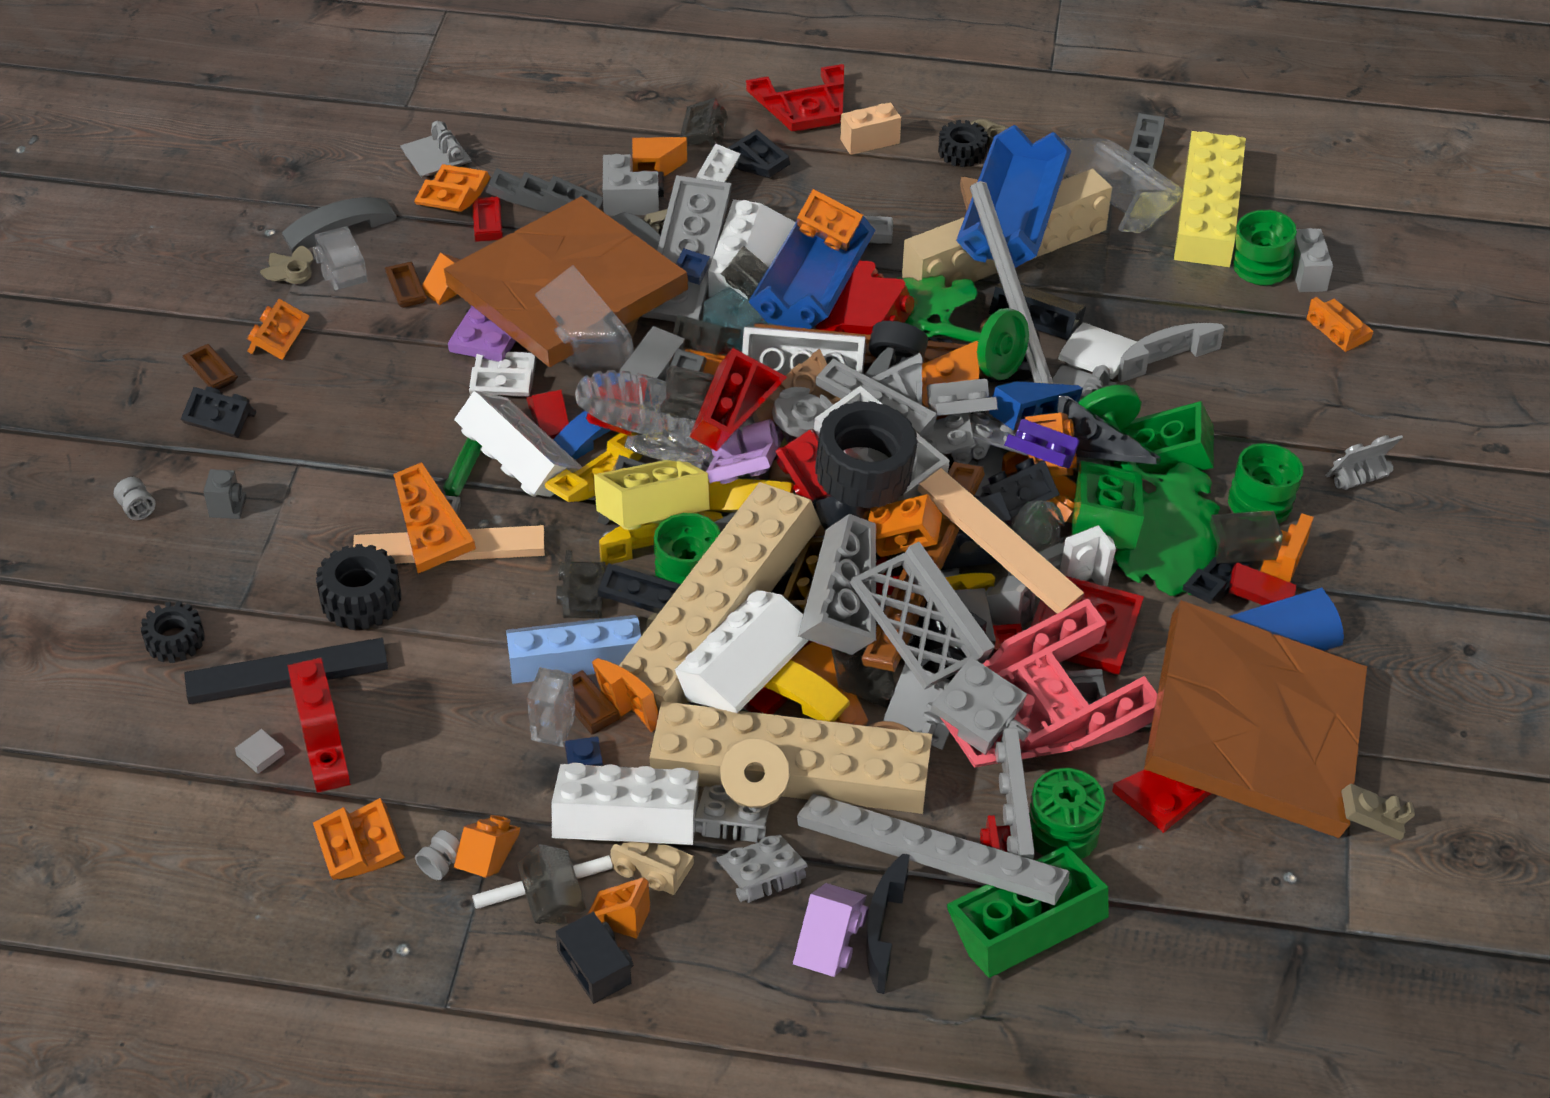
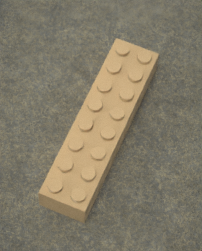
(1077, 213)
(744, 558)
(824, 757)

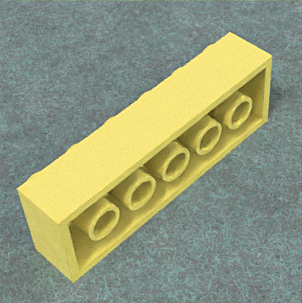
(1210, 199)

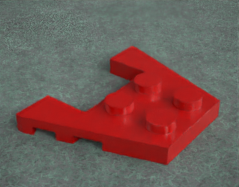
(806, 106)

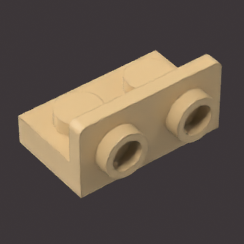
(657, 862)

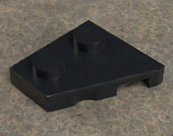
(759, 155)

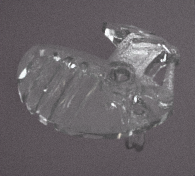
(634, 405)

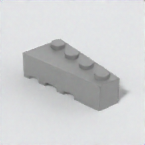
(833, 608)

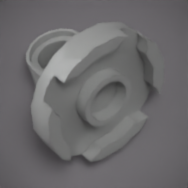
(797, 411)

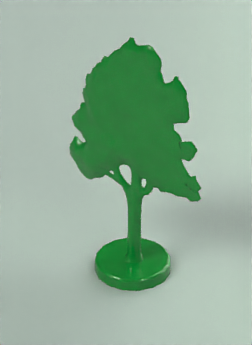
(1002, 338)
(1176, 519)

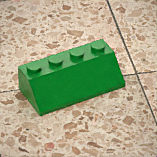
(1009, 928)

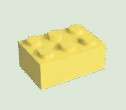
(651, 492)

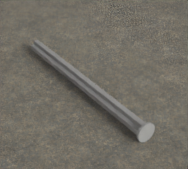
(1009, 277)

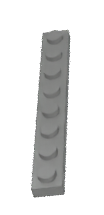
(934, 849)

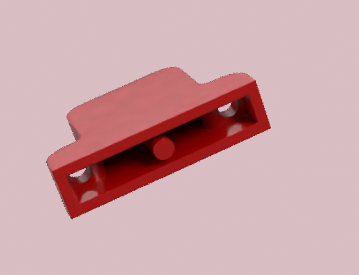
(868, 300)
(318, 724)

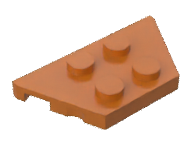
(950, 367)

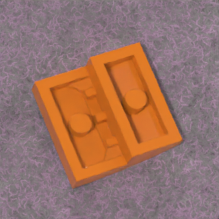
(453, 188)
(626, 692)
(358, 840)

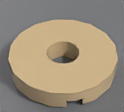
(755, 752)

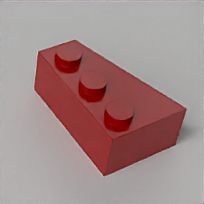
(733, 397)

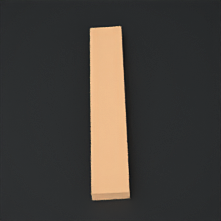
(1000, 541)
(489, 543)

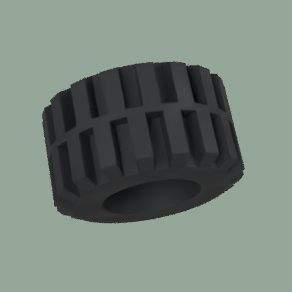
(340, 591)

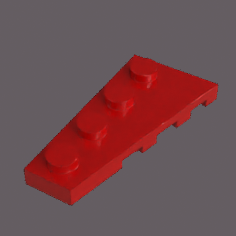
(1158, 797)

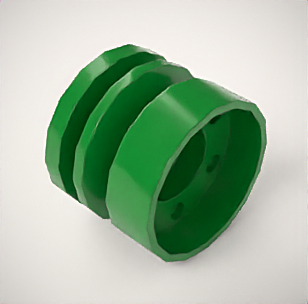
(1264, 247)
(1266, 481)
(681, 544)
(1066, 811)

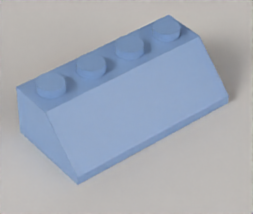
(570, 646)

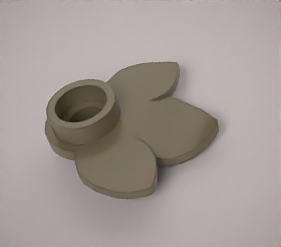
(290, 269)

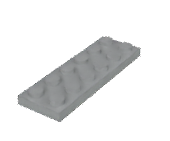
(691, 223)

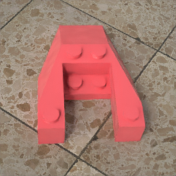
(1053, 705)

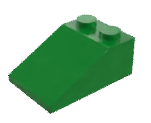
(1176, 436)
(1111, 500)

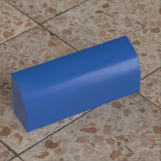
(1302, 618)

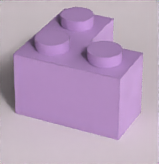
(827, 927)

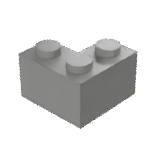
(628, 190)

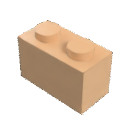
(870, 128)

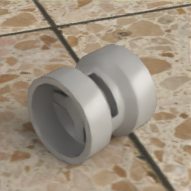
(134, 498)
(439, 855)

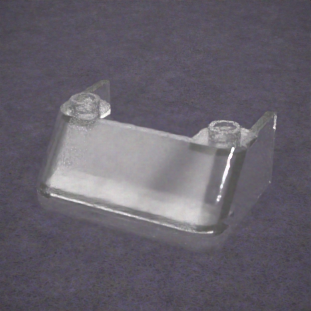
(1136, 186)
(586, 322)

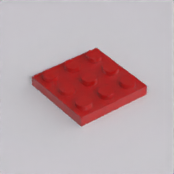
(1120, 613)

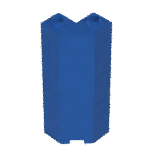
(1023, 188)
(807, 278)

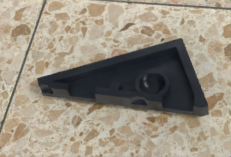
(1101, 439)

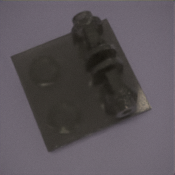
(863, 681)

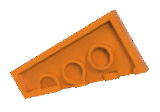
(430, 520)

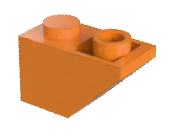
(659, 154)
(486, 845)

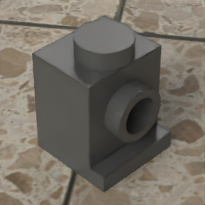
(224, 495)

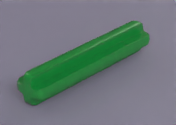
(462, 468)

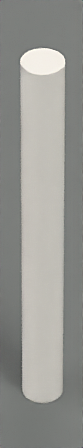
(517, 889)

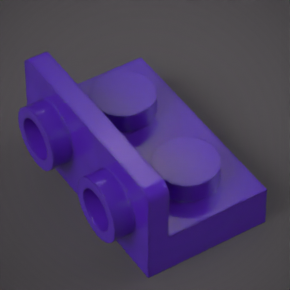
(1043, 443)

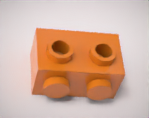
(905, 524)

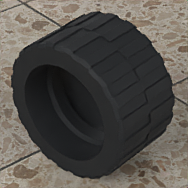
(872, 427)

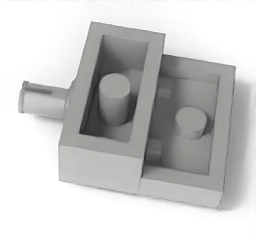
(981, 705)

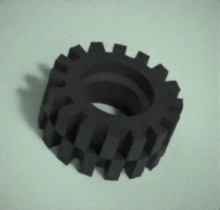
(962, 143)
(174, 645)

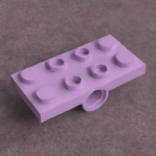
(746, 452)

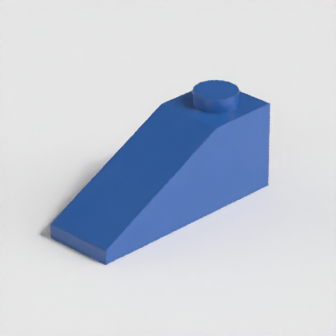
(1027, 399)

